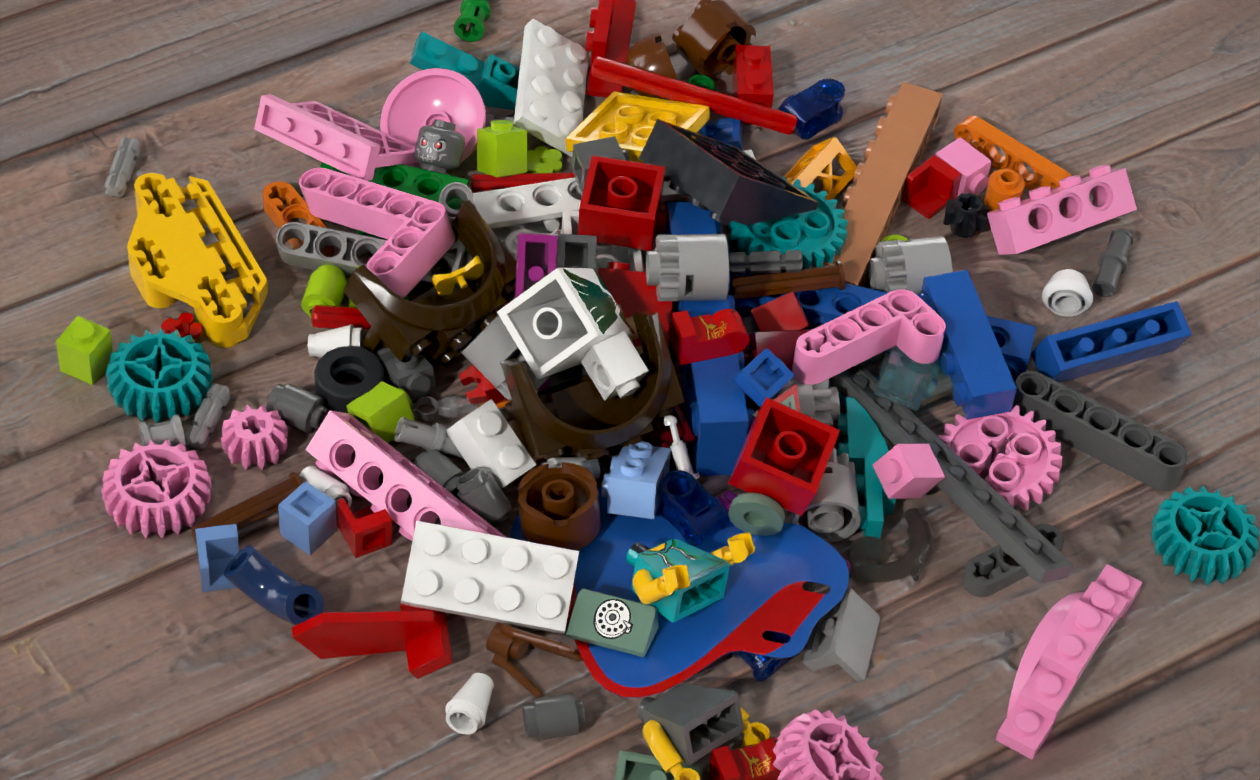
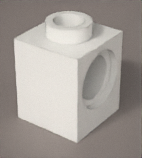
(615, 366)

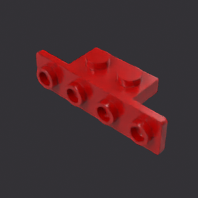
(609, 40)

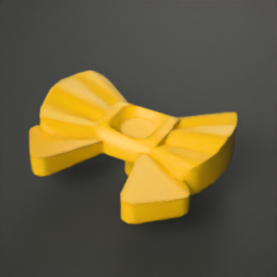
(445, 282)

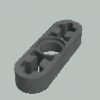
(1003, 574)

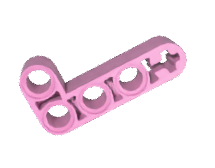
(886, 322)

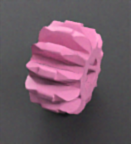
(254, 437)

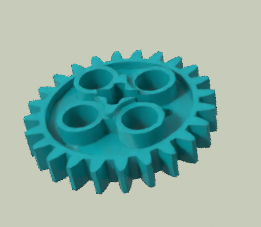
(815, 233)

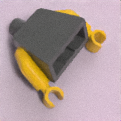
(693, 722)

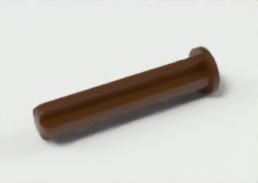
(785, 282)
(254, 507)

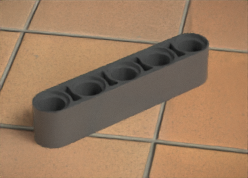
(1101, 431)

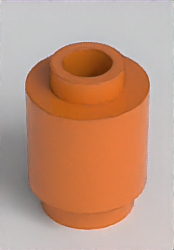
(1003, 185)

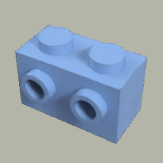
(635, 480)

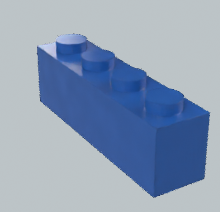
(1111, 343)
(969, 346)

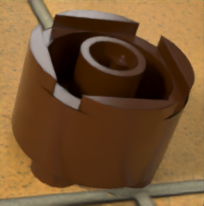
(710, 37)
(559, 506)

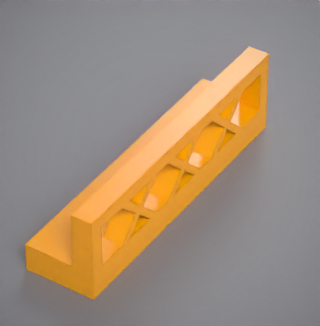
(820, 159)

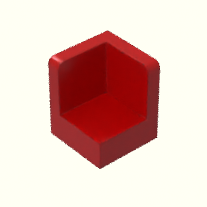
(931, 187)
(781, 314)
(363, 528)

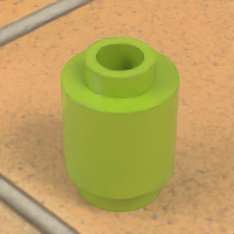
(324, 288)

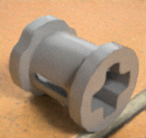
(161, 431)

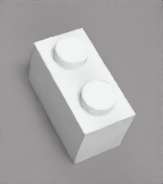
(490, 443)

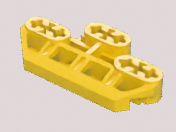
(185, 266)

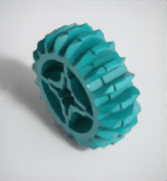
(159, 375)
(1205, 535)

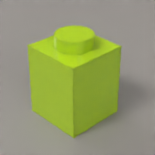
(502, 149)
(84, 350)
(382, 409)

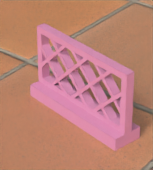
(331, 136)

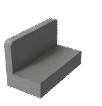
(844, 637)

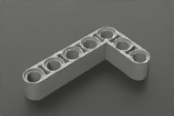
(355, 245)

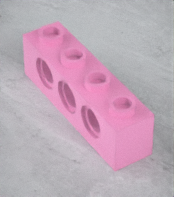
(1110, 199)

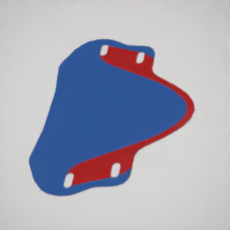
(758, 598)

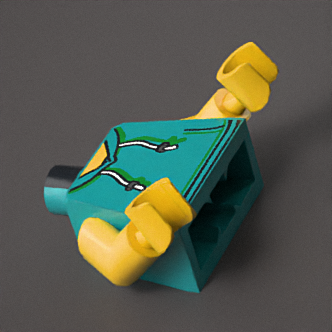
(682, 577)

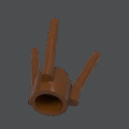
(512, 643)

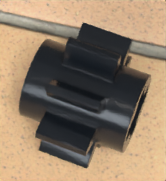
(966, 215)

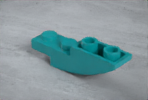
(493, 78)
(865, 447)

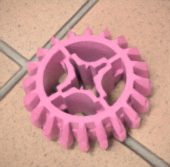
(156, 488)
(824, 749)

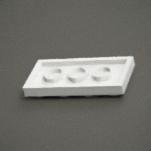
(550, 85)
(490, 577)

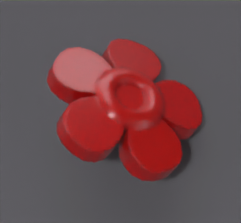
(185, 326)

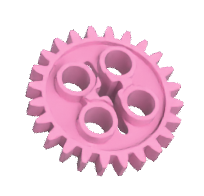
(989, 437)

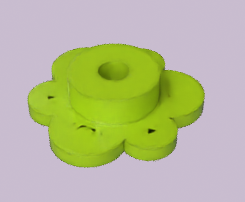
(544, 160)

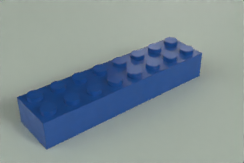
(711, 397)

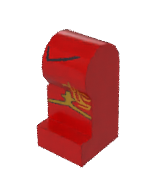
(707, 335)
(745, 762)

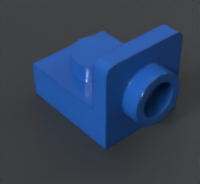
(763, 377)

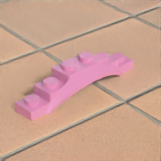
(1060, 654)

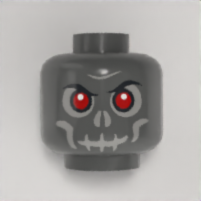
(439, 147)

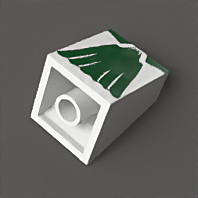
(562, 319)

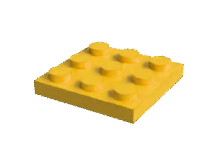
(632, 120)

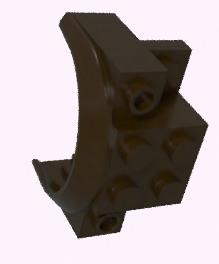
(433, 322)
(578, 419)

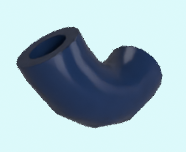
(273, 588)

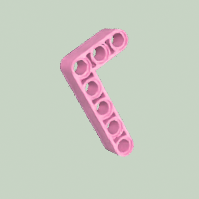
(414, 226)

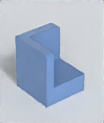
(307, 518)
(215, 550)

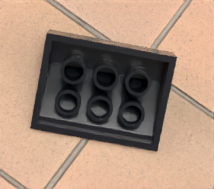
(722, 177)

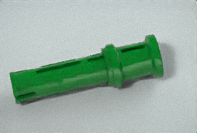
(476, 13)

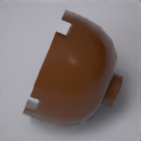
(651, 57)

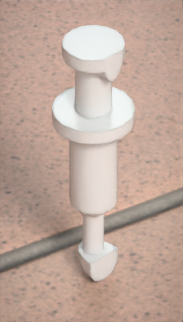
(679, 448)

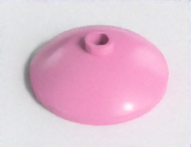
(432, 96)

